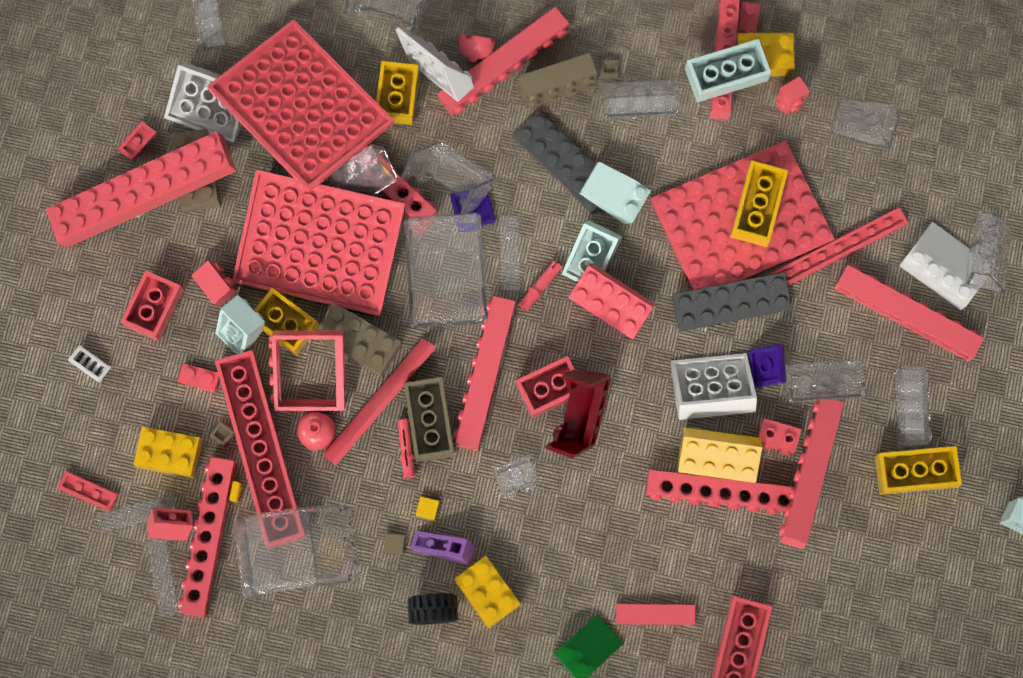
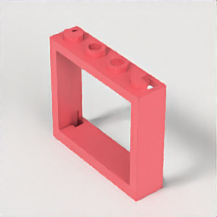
(307, 404)

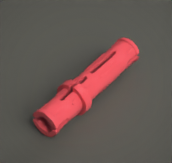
(535, 292)
(406, 449)

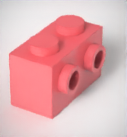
(792, 96)
(214, 283)
(778, 437)
(169, 524)

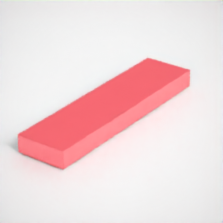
(655, 614)

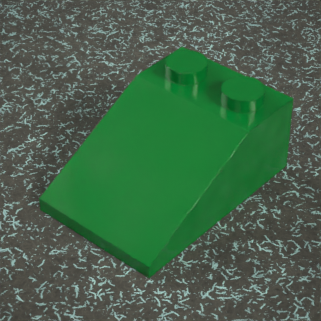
(588, 648)

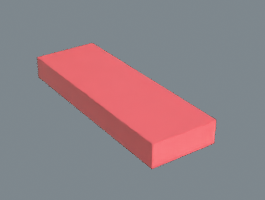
(88, 491)

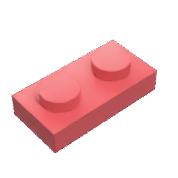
(748, 17)
(137, 141)
(198, 377)

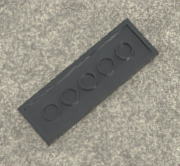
(557, 156)
(731, 301)

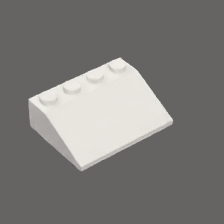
(436, 65)
(196, 106)
(941, 265)
(713, 386)

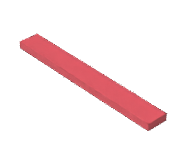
(843, 246)
(379, 401)

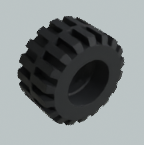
(432, 608)

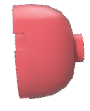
(475, 47)
(316, 431)

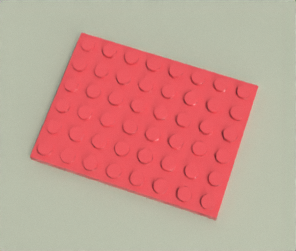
(301, 105)
(703, 211)
(318, 243)

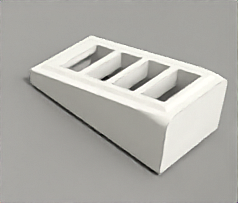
(77, 352)

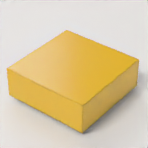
(236, 491)
(427, 508)

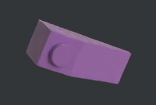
(444, 547)

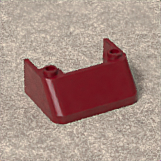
(582, 413)

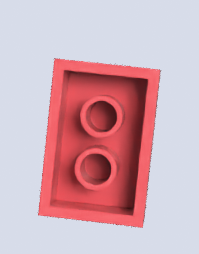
(152, 306)
(545, 388)

